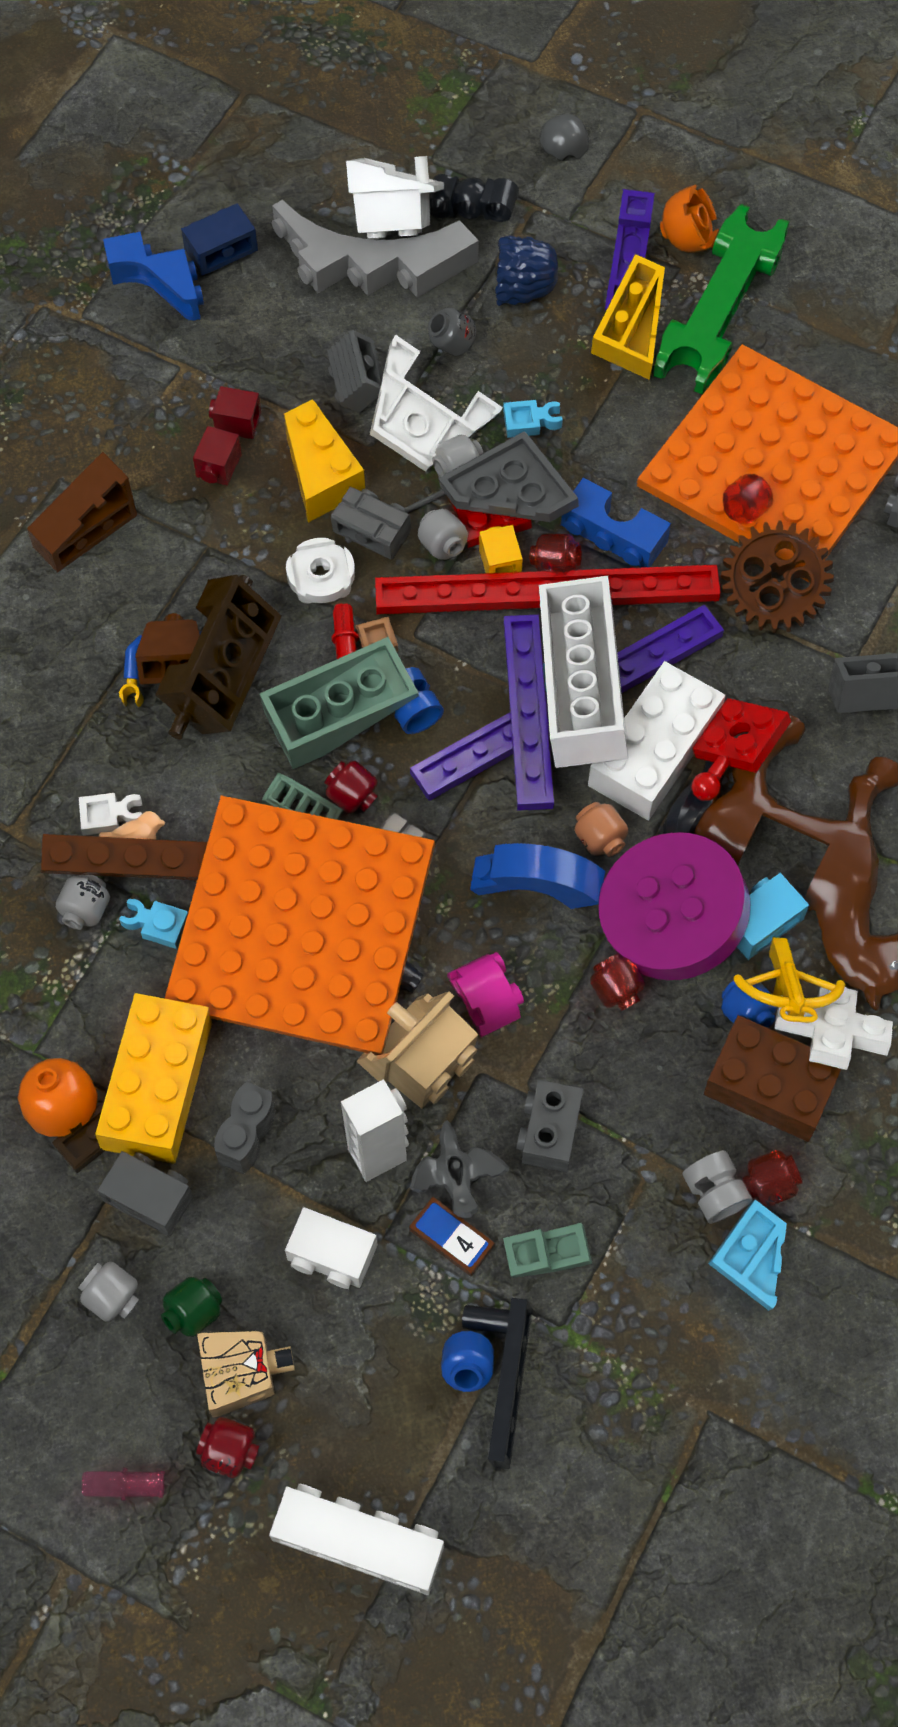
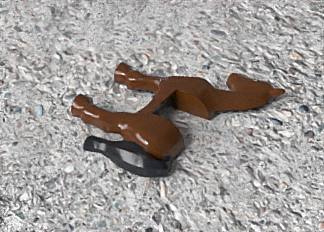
(845, 876)

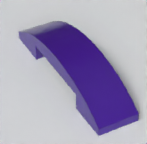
(631, 235)

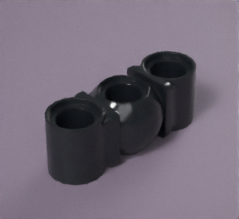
(474, 198)

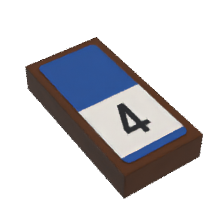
(451, 1236)

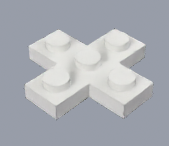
(840, 1030)

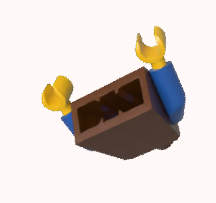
(157, 648)

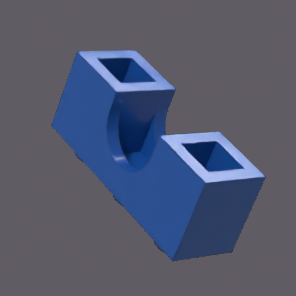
(635, 540)

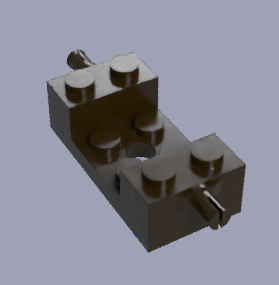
(209, 687)

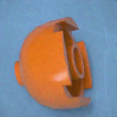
(688, 220)
(57, 1097)

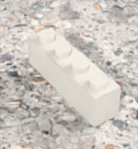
(376, 1129)
(358, 1539)

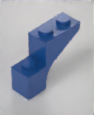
(164, 272)

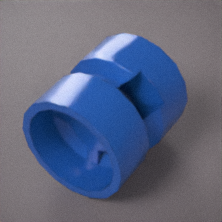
(423, 710)

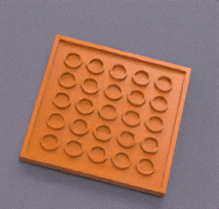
(796, 435)
(301, 924)

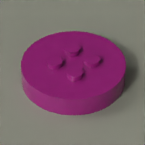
(674, 906)

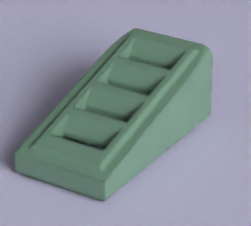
(294, 790)

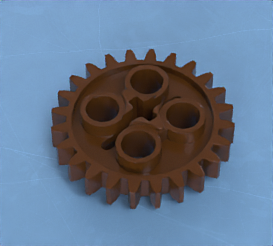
(792, 602)

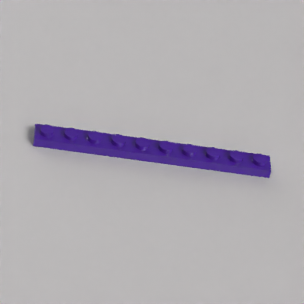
(635, 664)

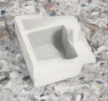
(389, 198)

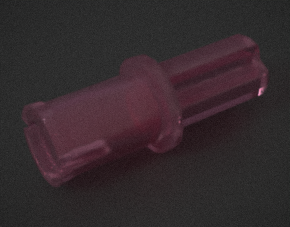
(123, 1484)

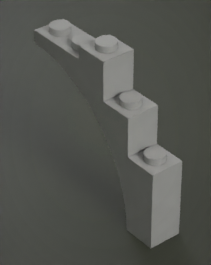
(373, 263)

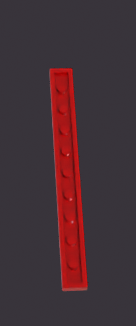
(521, 589)

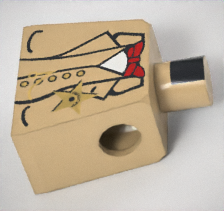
(239, 1369)

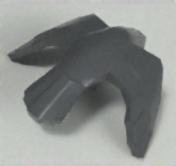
(457, 1171)

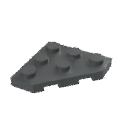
(510, 482)

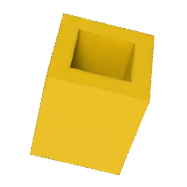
(500, 550)

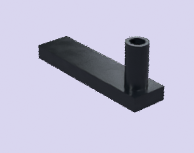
(516, 1326)

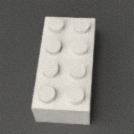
(658, 739)

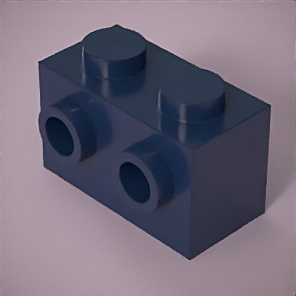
(219, 239)

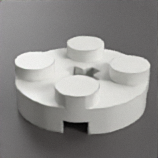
(326, 587)

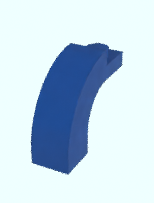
(539, 869)

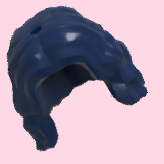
(525, 270)

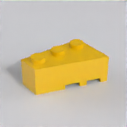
(631, 320)
(320, 460)

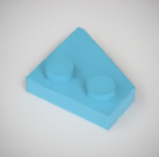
(753, 1254)

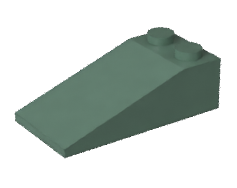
(337, 701)

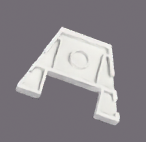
(414, 421)

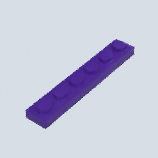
(528, 713)

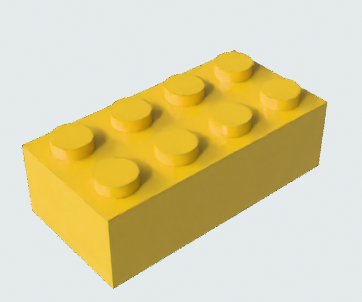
(154, 1078)

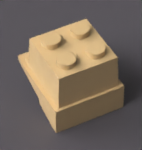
(423, 1049)

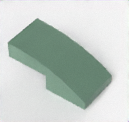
(547, 1251)

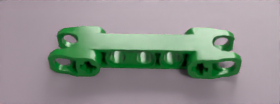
(701, 340)

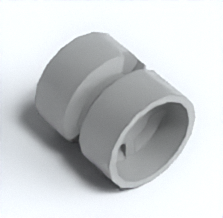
(715, 1183)

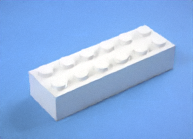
(582, 672)

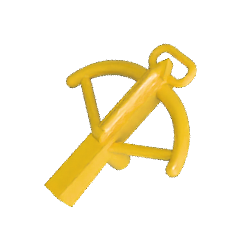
(789, 986)

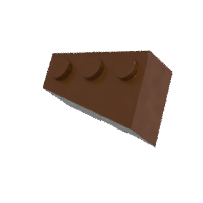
(84, 514)

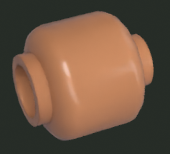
(601, 829)

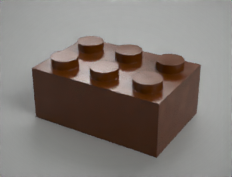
(771, 1079)

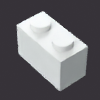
(330, 1249)

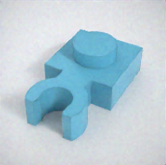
(526, 417)
(160, 924)

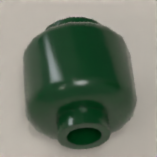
(191, 1306)

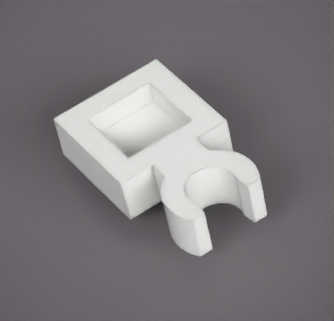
(104, 813)

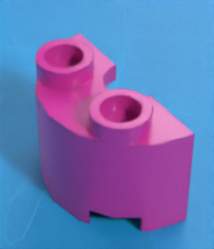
(487, 993)

